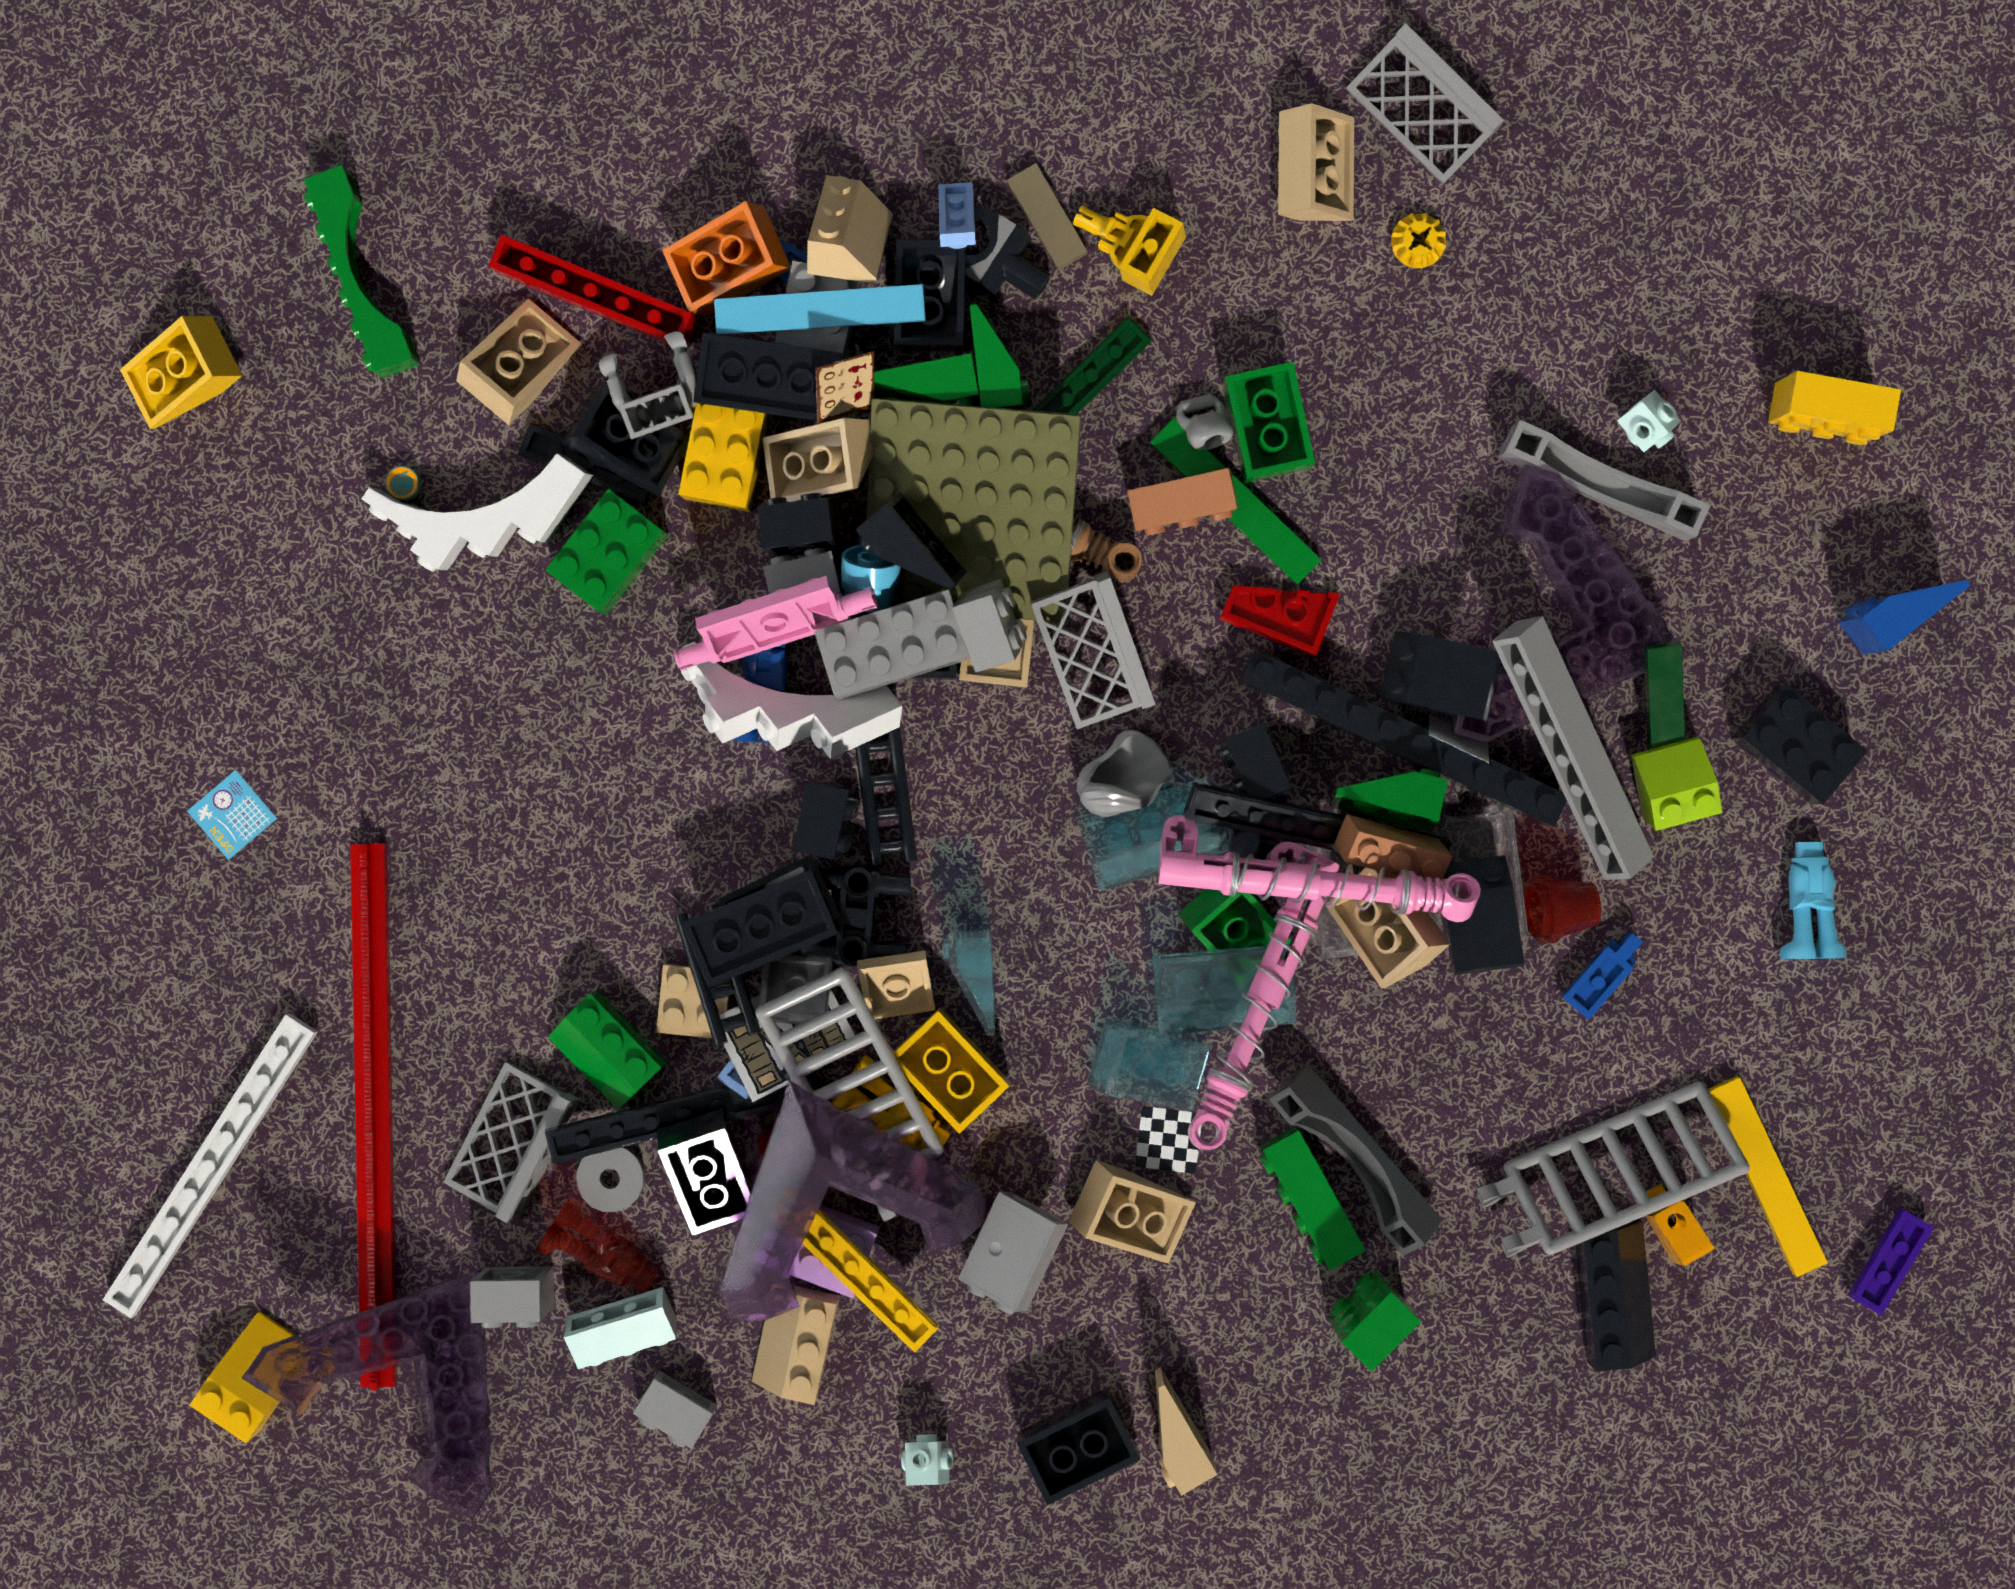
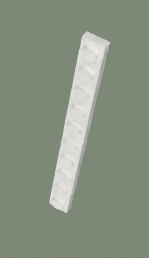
(210, 1165)

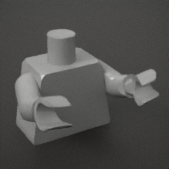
(660, 407)

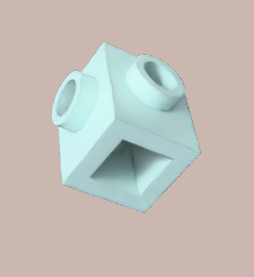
(1650, 422)
(927, 1461)

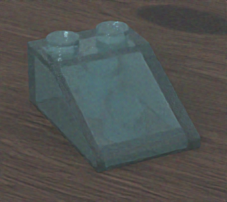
(972, 966)
(1148, 1066)

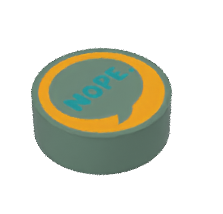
(403, 483)

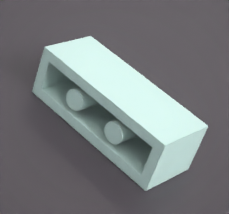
(620, 1328)

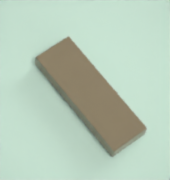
(1047, 217)

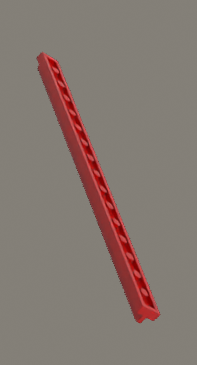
(373, 1085)

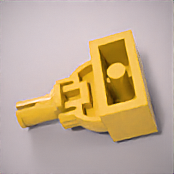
(1136, 244)

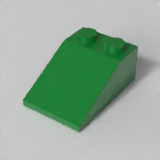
(996, 370)
(939, 381)
(1402, 799)
(1228, 921)

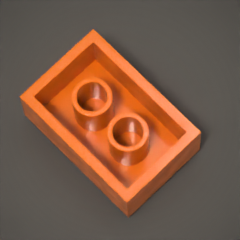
(726, 258)

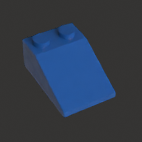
(1885, 621)

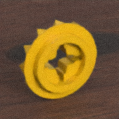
(1419, 256)

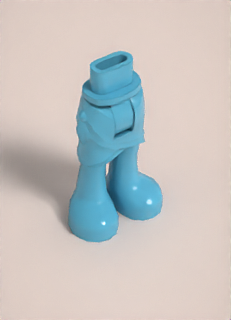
(1812, 886)

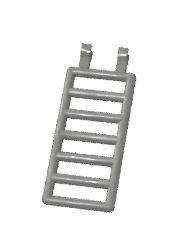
(871, 1035)
(1606, 1129)

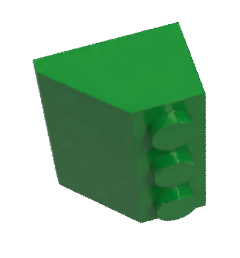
(607, 1049)

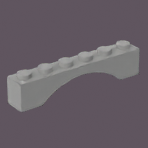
(1642, 500)

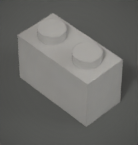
(674, 1410)

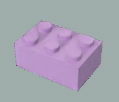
(811, 1269)

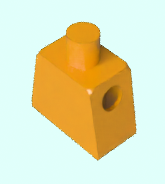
(1686, 1238)

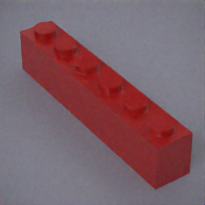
(590, 291)

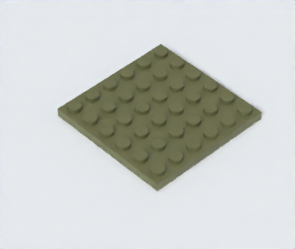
(990, 489)

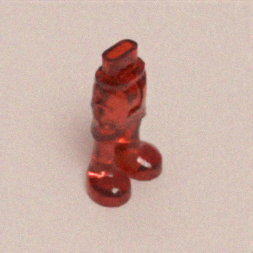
(614, 1258)

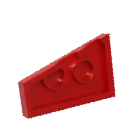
(1286, 617)

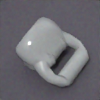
(1207, 429)

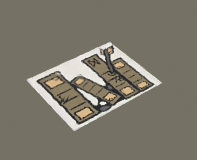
(758, 1061)

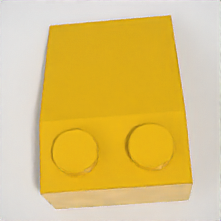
(180, 369)
(228, 1397)

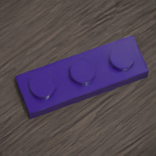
(1890, 1261)

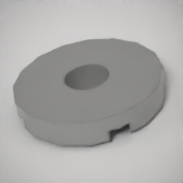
(609, 1198)

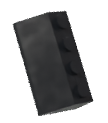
(1616, 1298)

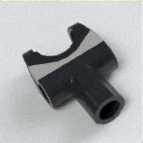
(1003, 258)

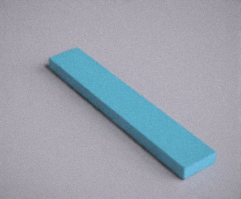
(820, 309)

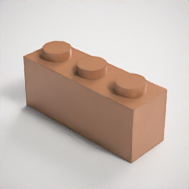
(1183, 501)
(1381, 845)

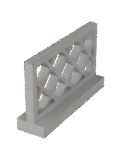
(1446, 82)
(1121, 641)
(531, 1163)

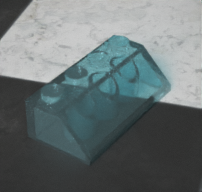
(1128, 843)
(1206, 990)

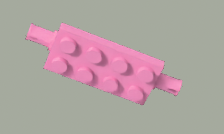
(772, 621)

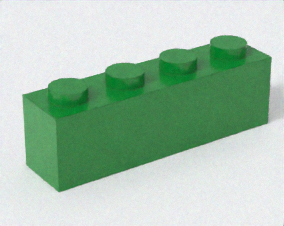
(1312, 1198)

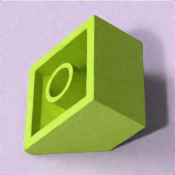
(1676, 784)

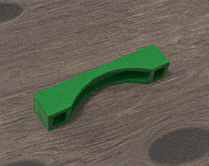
(338, 208)

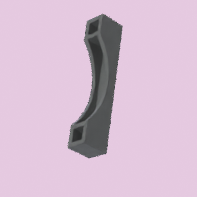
(1399, 1207)

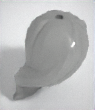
(1124, 776)

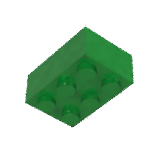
(1268, 422)
(606, 552)
(1373, 1319)

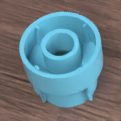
(866, 569)

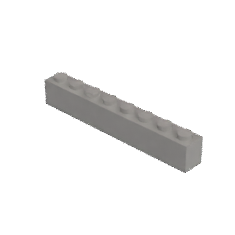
(1573, 748)

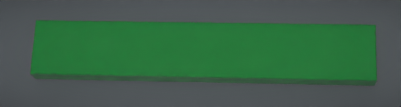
(1252, 517)

